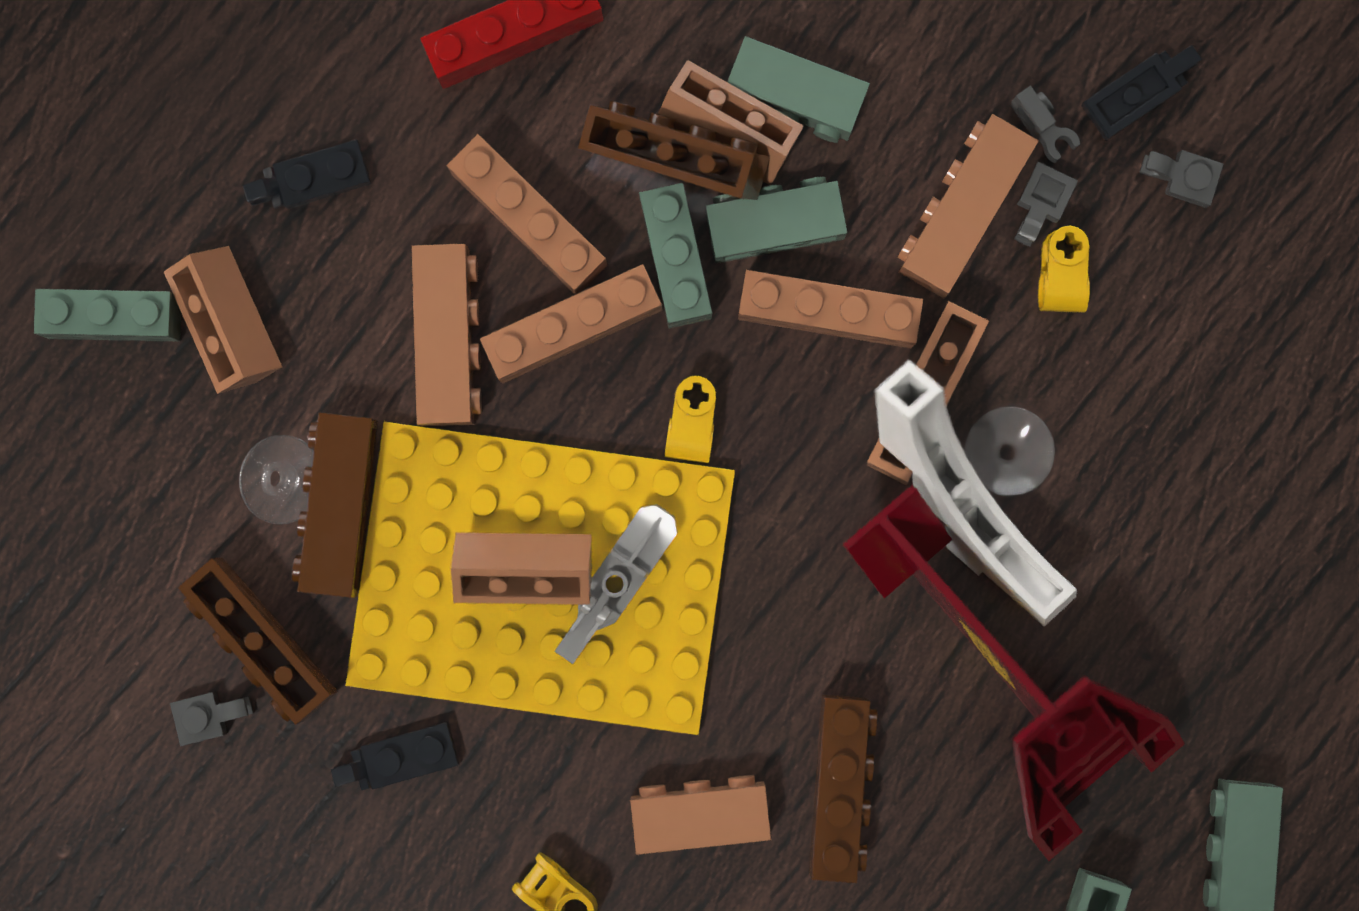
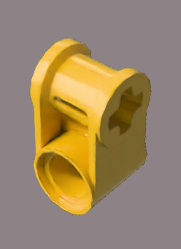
(1063, 279)
(691, 429)
(556, 889)

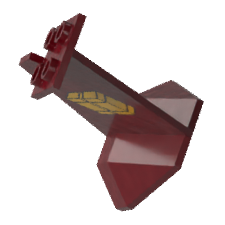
(1068, 740)

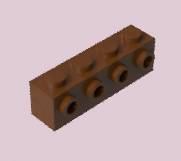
(674, 152)
(336, 505)
(257, 640)
(840, 789)

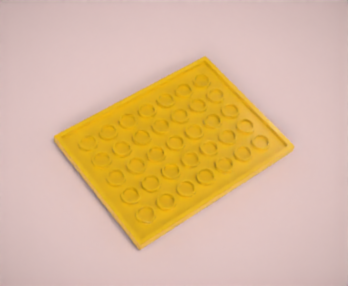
(503, 655)

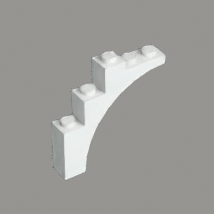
(921, 436)

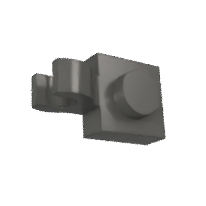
(1036, 114)
(1188, 177)
(1043, 197)
(205, 717)

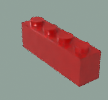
(504, 35)

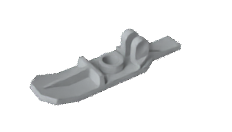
(631, 560)

